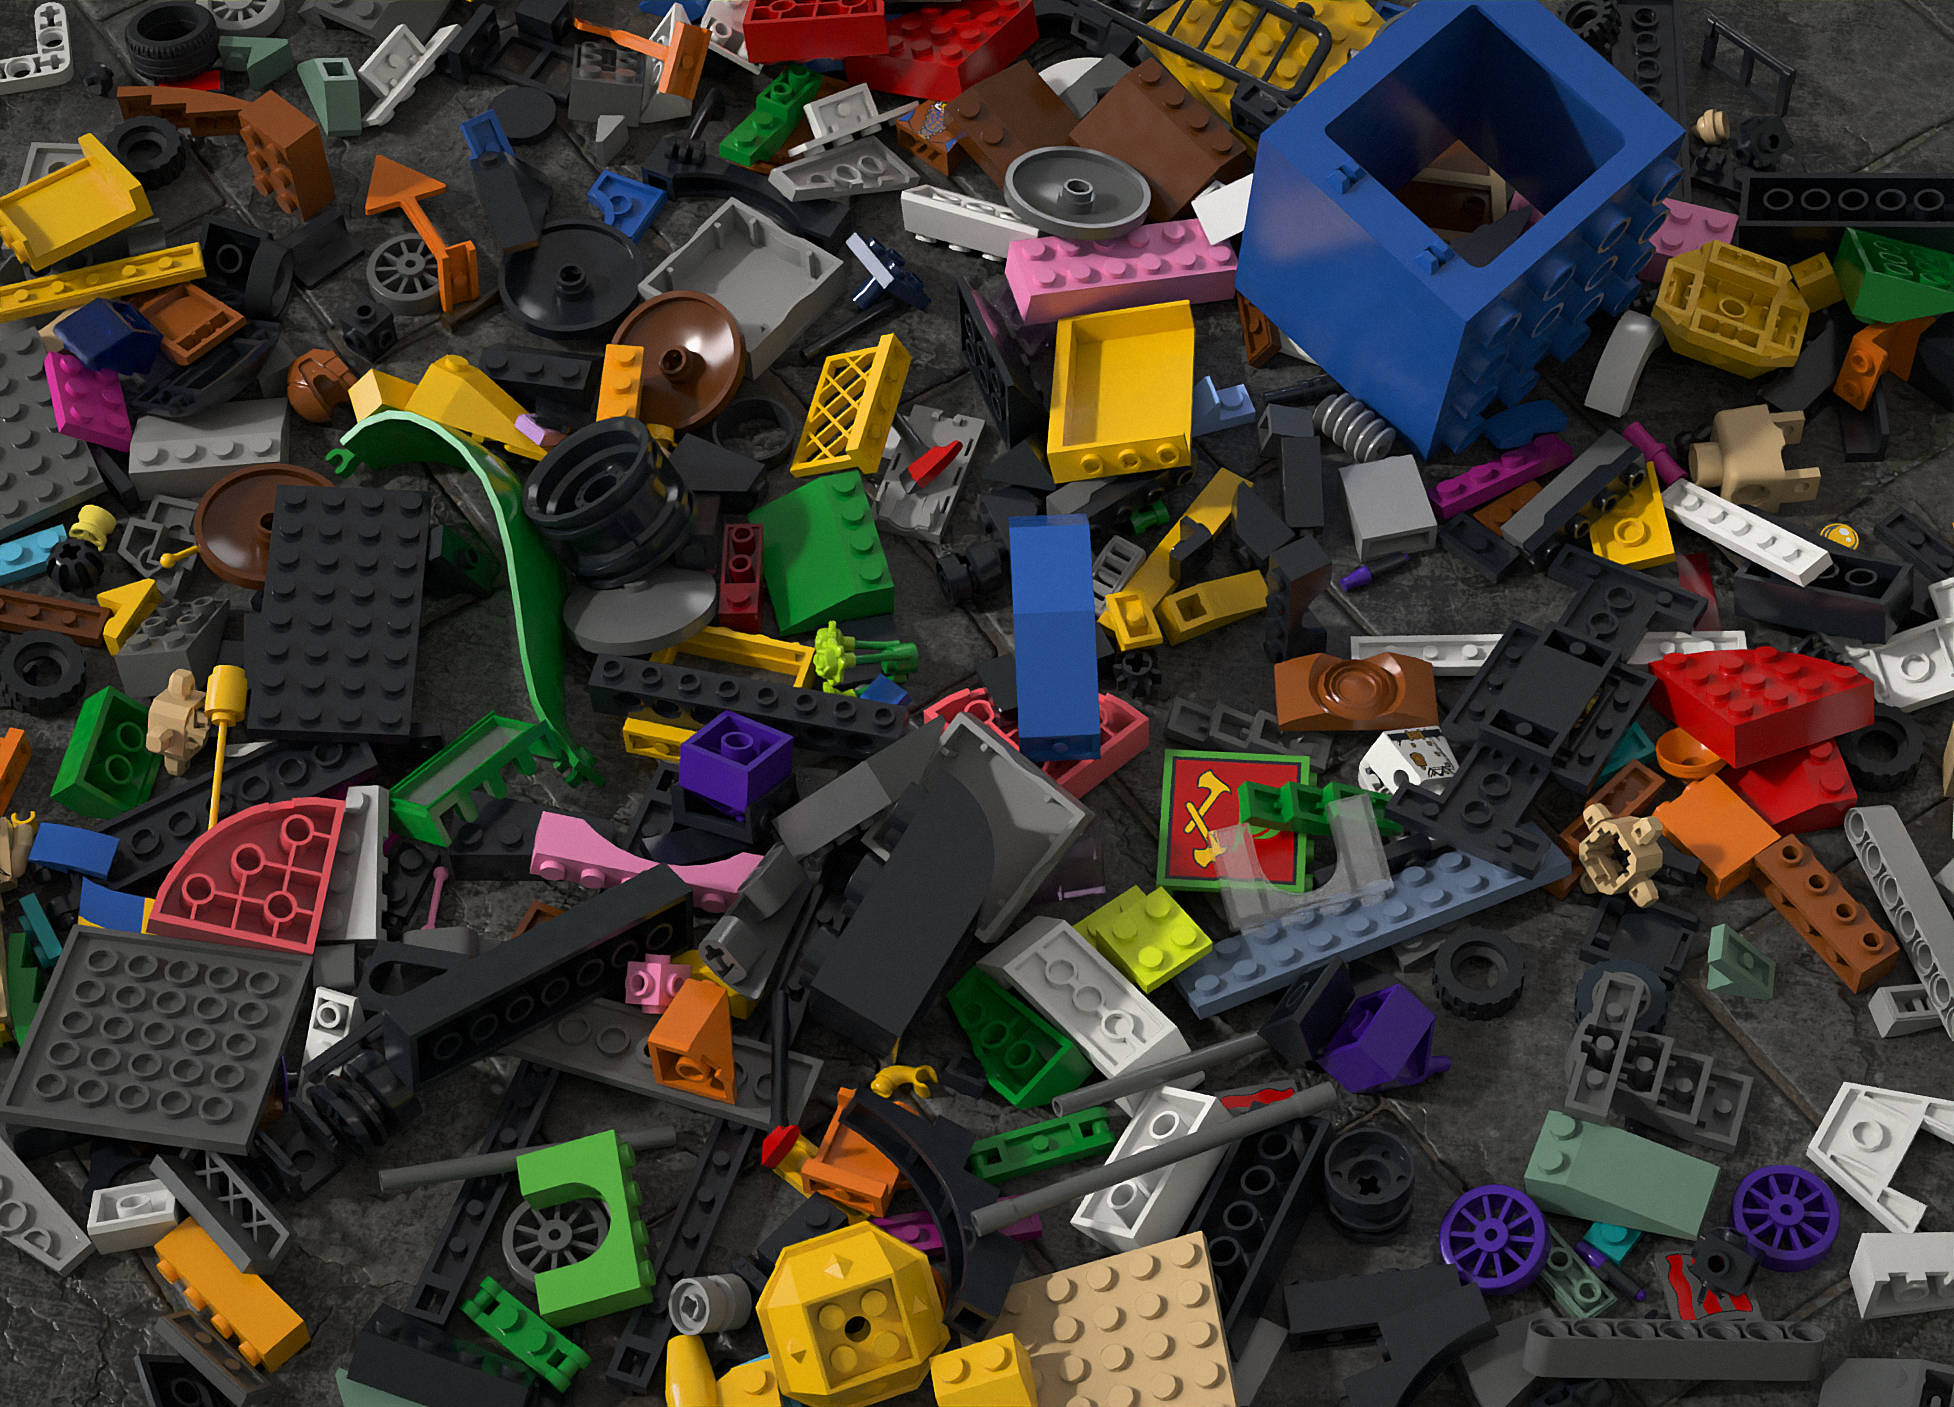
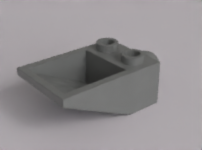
(1886, 1383)

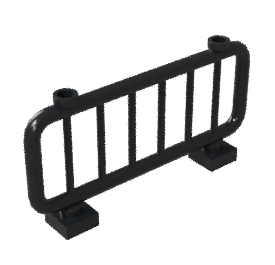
(1094, 19)

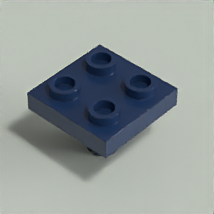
(886, 274)

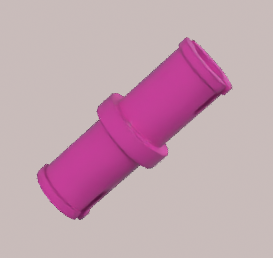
(1664, 464)

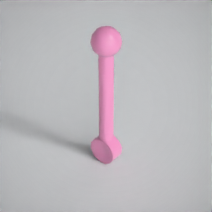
(440, 875)

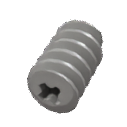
(1354, 428)

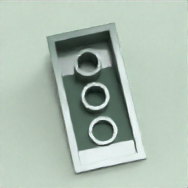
(1618, 1178)

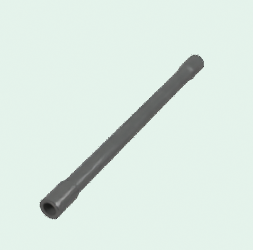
(1012, 1210)

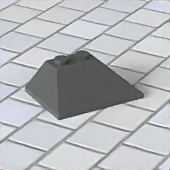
(378, 17)

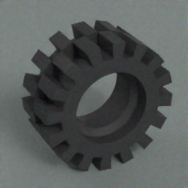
(1601, 29)

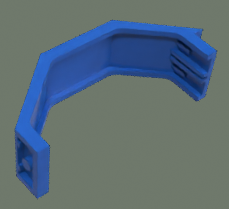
(1055, 637)

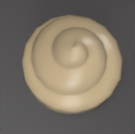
(1712, 127)

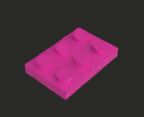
(88, 402)

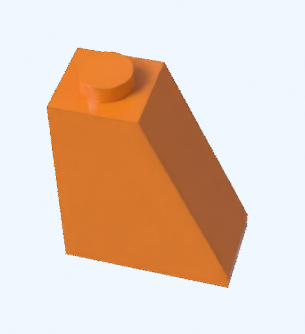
(694, 1043)

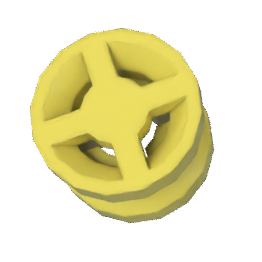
(93, 525)

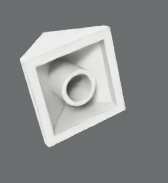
(132, 1216)

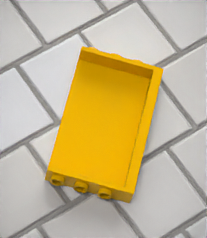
(1122, 392)

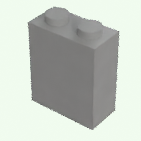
(1386, 507)

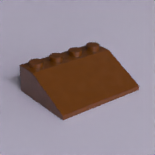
(1008, 118)
(1164, 137)

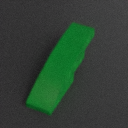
(1302, 807)
(24, 984)

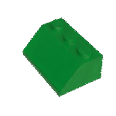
(107, 758)

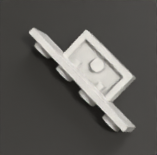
(398, 66)
(843, 114)

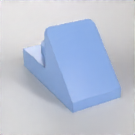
(1220, 408)

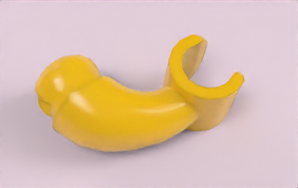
(893, 1076)

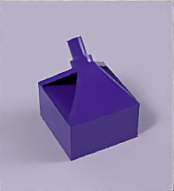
(734, 762)
(1383, 1044)

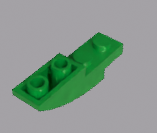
(775, 117)

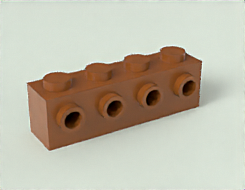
(1824, 913)

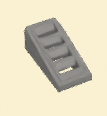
(1124, 558)
(1892, 1016)

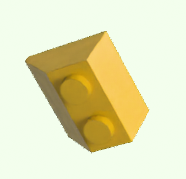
(985, 1375)

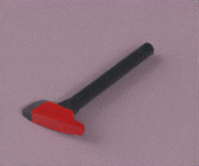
(928, 461)
(780, 1134)

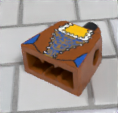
(927, 138)

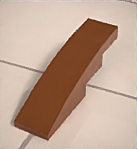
(184, 107)
(1623, 796)

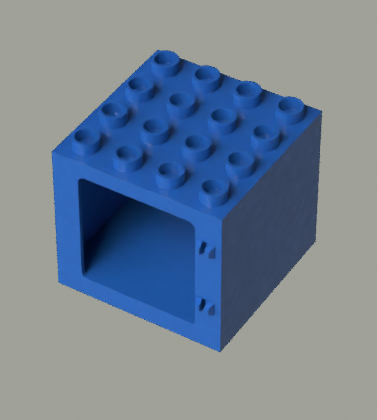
(1353, 266)

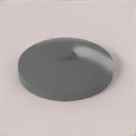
(1077, 193)
(642, 614)

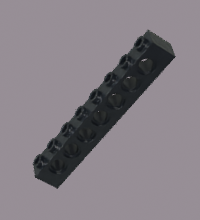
(696, 697)

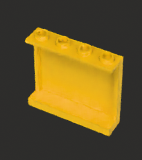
(72, 207)

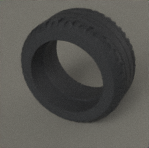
(172, 41)

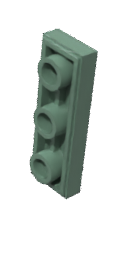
(1574, 1283)

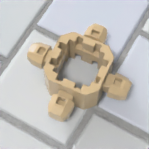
(178, 722)
(1635, 835)

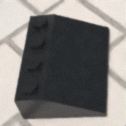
(999, 368)

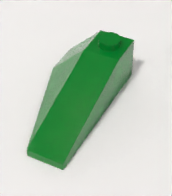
(1016, 1047)

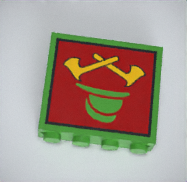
(1203, 797)

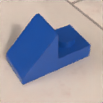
(485, 134)

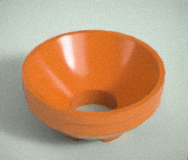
(1679, 751)

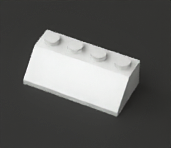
(964, 221)
(1157, 1202)

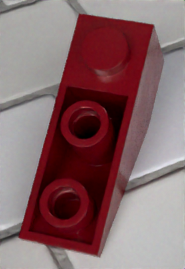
(742, 579)

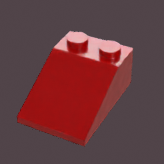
(1796, 789)

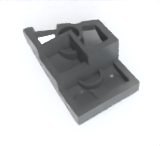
(165, 530)

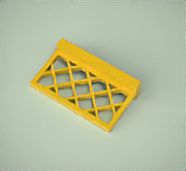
(872, 411)

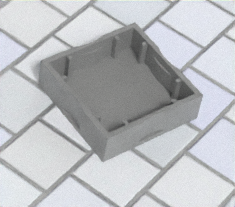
(759, 273)
(1025, 808)

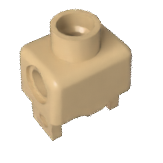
(1747, 460)

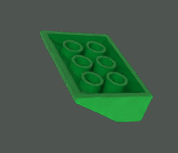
(1893, 278)
(823, 555)

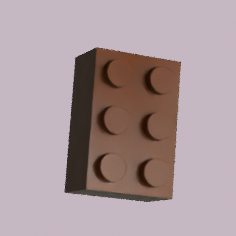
(286, 155)

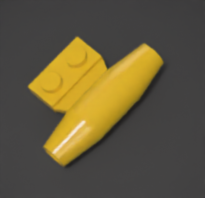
(693, 1383)

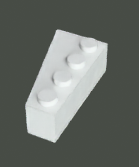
(1903, 1273)

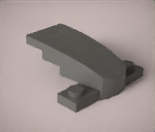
(1647, 1076)

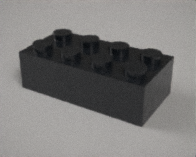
(1851, 599)

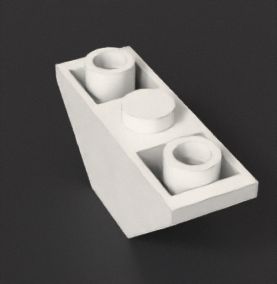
(331, 1020)

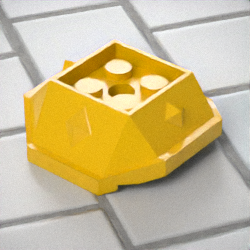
(1731, 309)
(823, 1287)

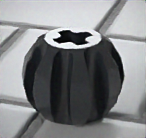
(75, 565)

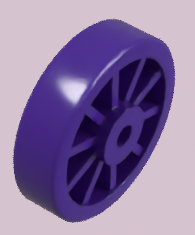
(1787, 1216)
(1495, 1238)

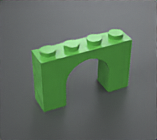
(618, 1271)

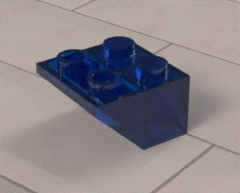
(110, 337)

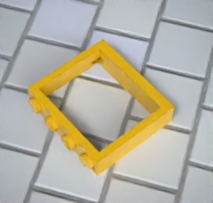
(726, 645)

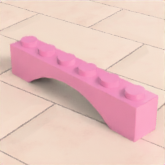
(576, 853)

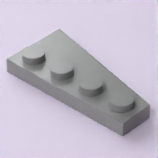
(36, 1220)

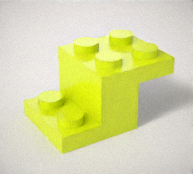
(1145, 937)

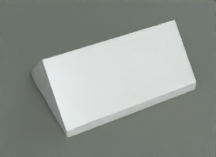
(656, 104)

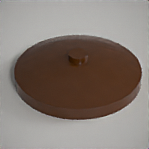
(690, 358)
(237, 520)

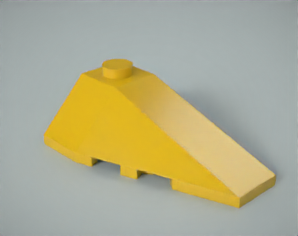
(474, 403)

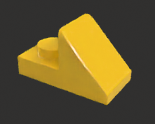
(1817, 282)
(130, 607)
(1133, 621)

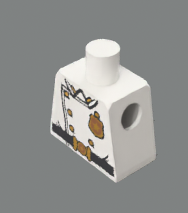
(1413, 756)

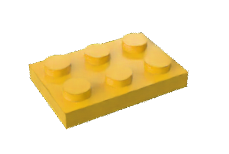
(1636, 528)

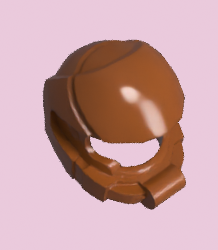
(318, 384)

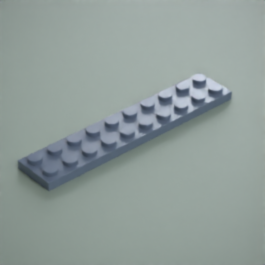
(1420, 901)

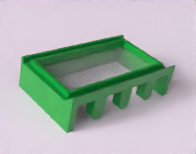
(460, 768)

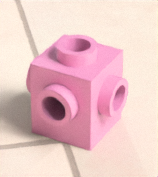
(654, 982)

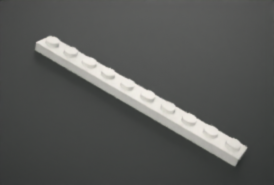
(1466, 653)

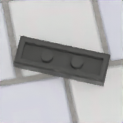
(214, 1358)

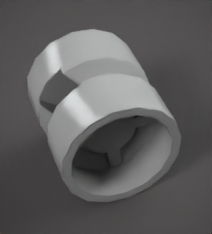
(710, 1304)

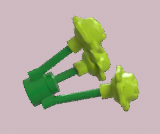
(832, 661)

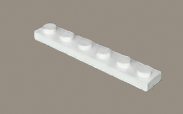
(1745, 532)

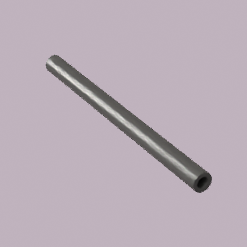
(1158, 1074)
(502, 1161)

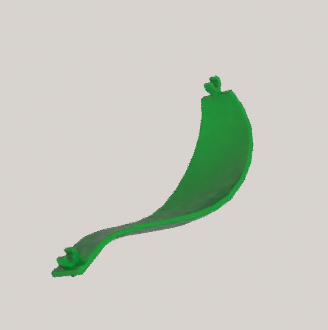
(534, 567)

